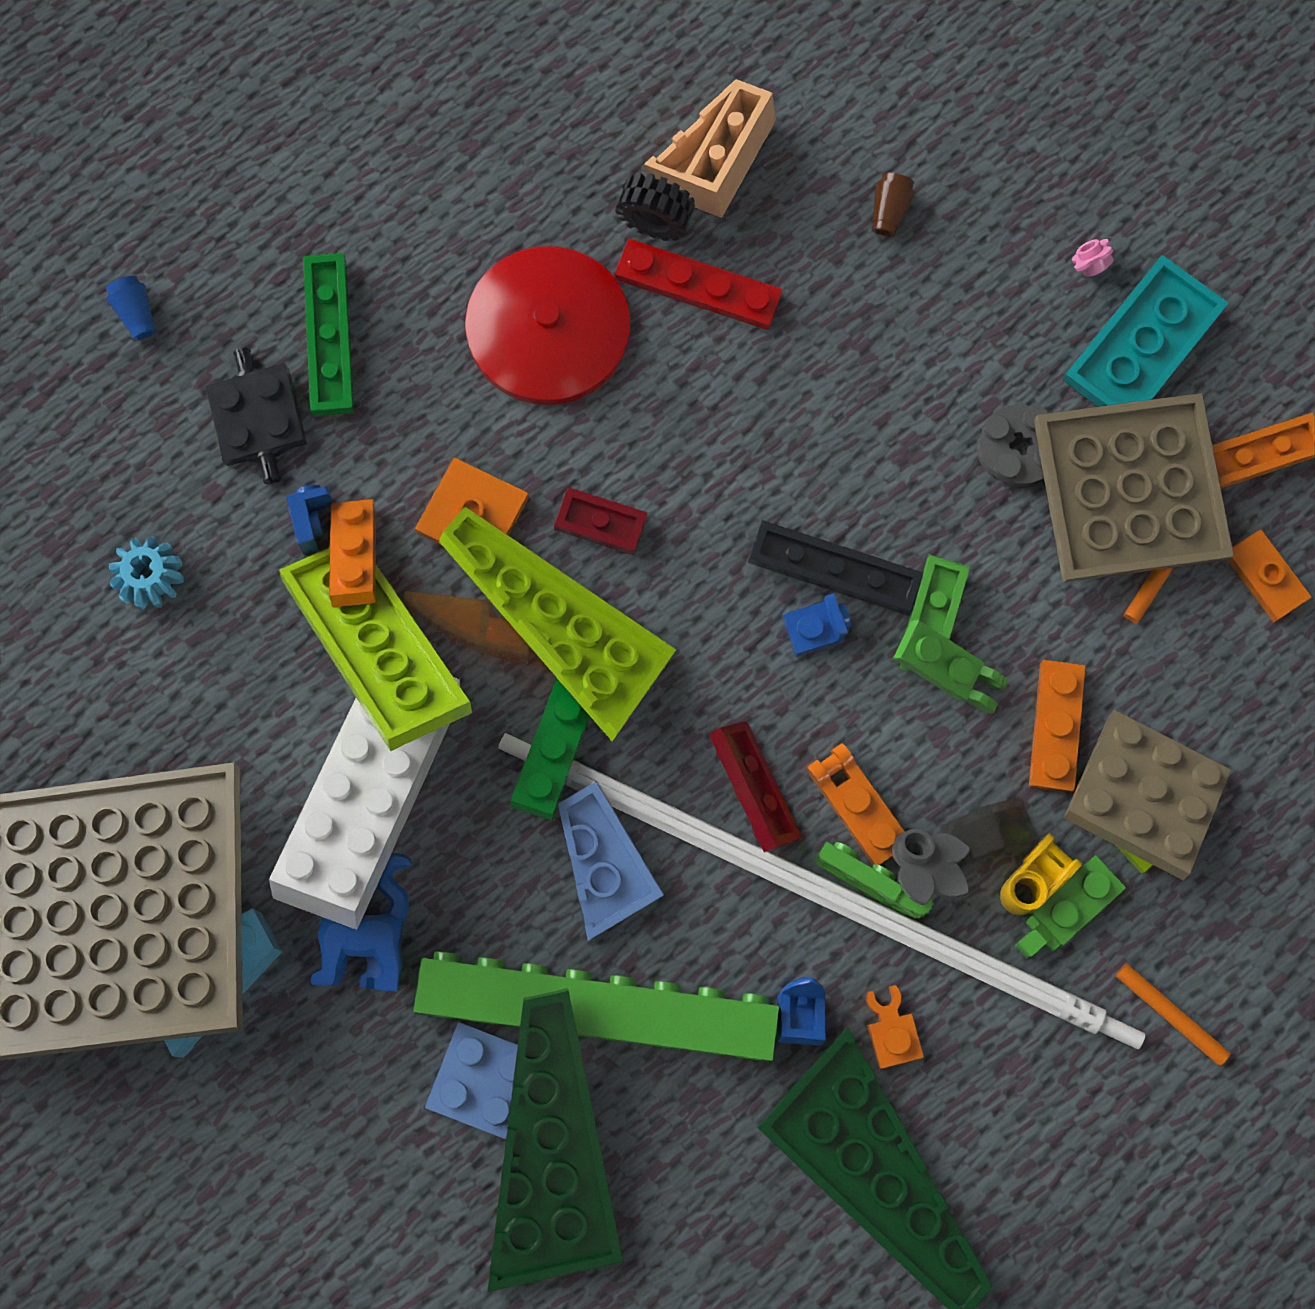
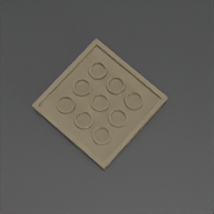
(1133, 487)

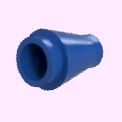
(132, 306)

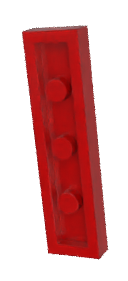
(698, 284)

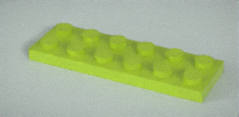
(379, 655)

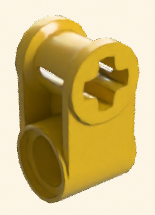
(1043, 872)

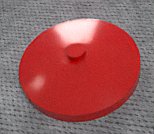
(547, 325)

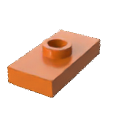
(1268, 576)

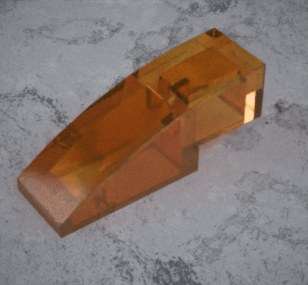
(470, 625)

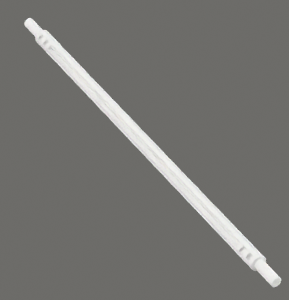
(845, 901)

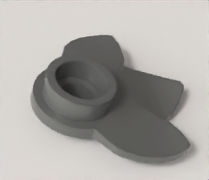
(934, 868)

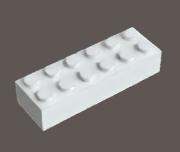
(352, 820)

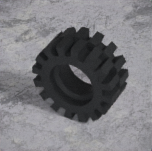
(655, 206)

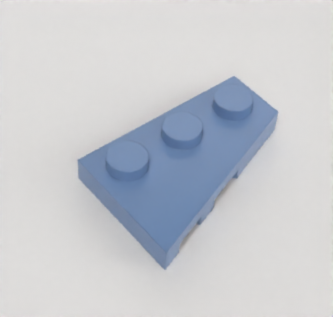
(605, 861)

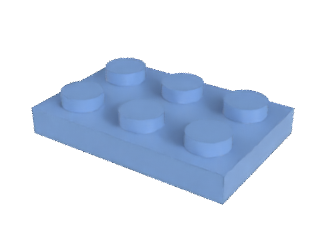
(475, 1080)

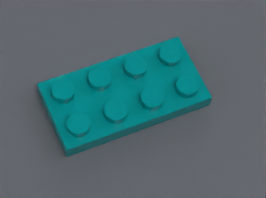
(1146, 337)

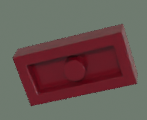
(600, 521)

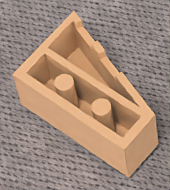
(718, 147)

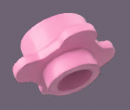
(1093, 257)

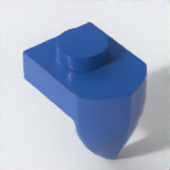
(801, 1013)

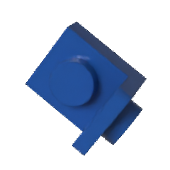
(307, 524)
(817, 626)

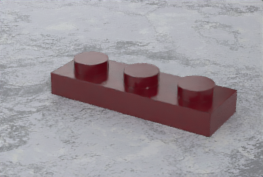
(755, 786)

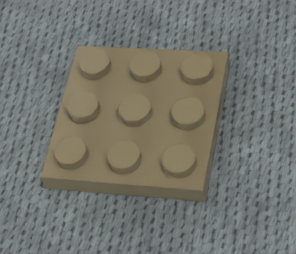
(1148, 794)

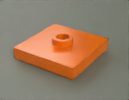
(478, 491)

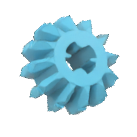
(136, 586)

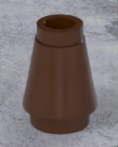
(891, 202)

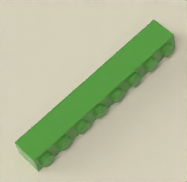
(601, 1009)

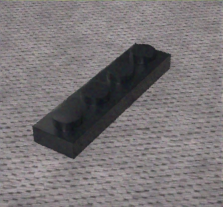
(835, 567)

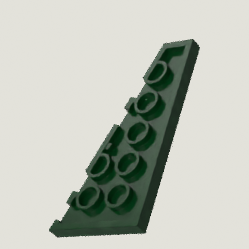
(860, 1155)
(553, 1179)

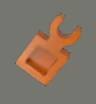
(893, 1037)

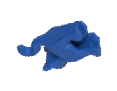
(375, 939)

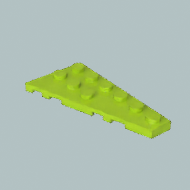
(580, 637)

